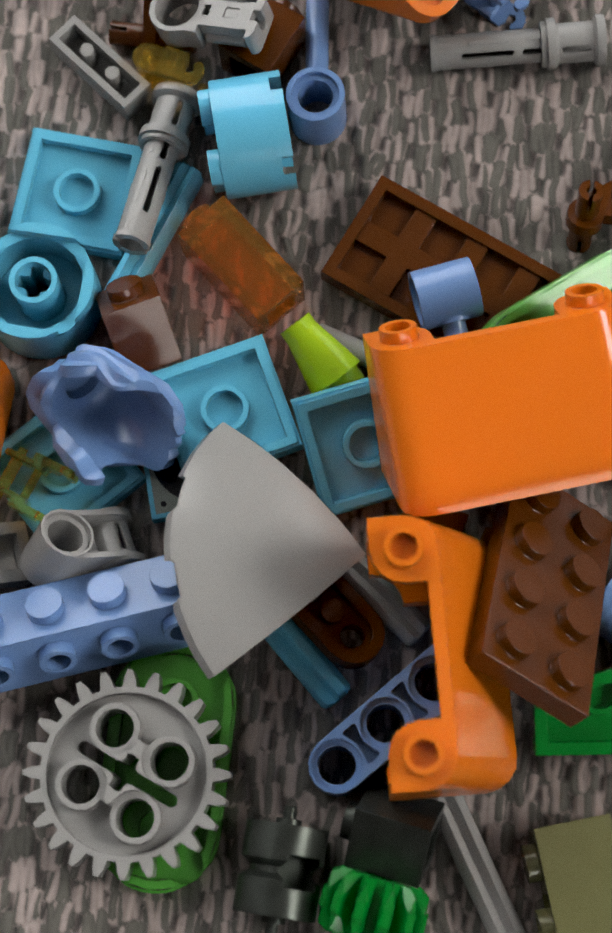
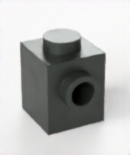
(391, 837)

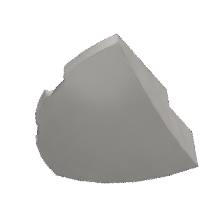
(247, 547)

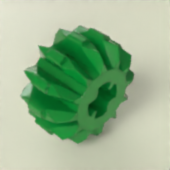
(370, 904)

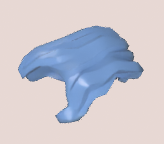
(106, 413)

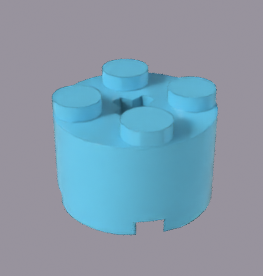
(249, 135)
(57, 318)

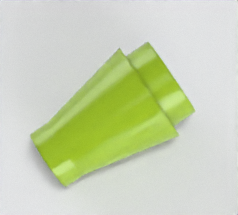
(320, 356)

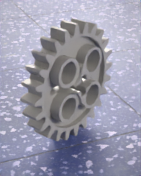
(97, 825)

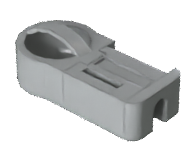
(215, 21)

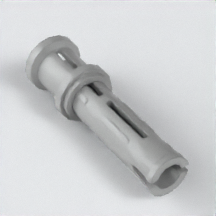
(547, 44)
(162, 145)

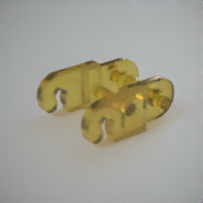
(166, 64)
(42, 466)

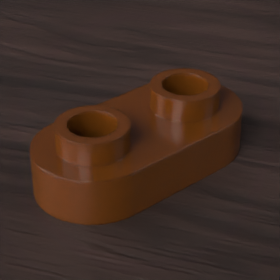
(341, 610)

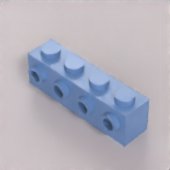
(88, 623)

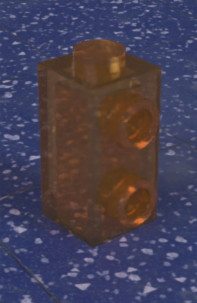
(240, 264)

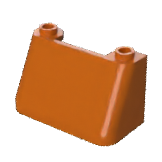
(494, 406)
(474, 739)

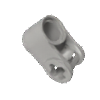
(78, 544)

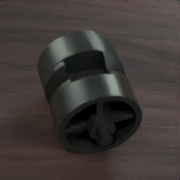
(280, 870)

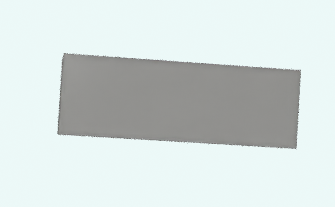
(101, 67)

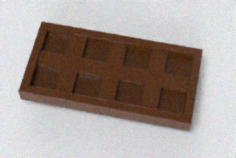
(408, 233)
(543, 602)

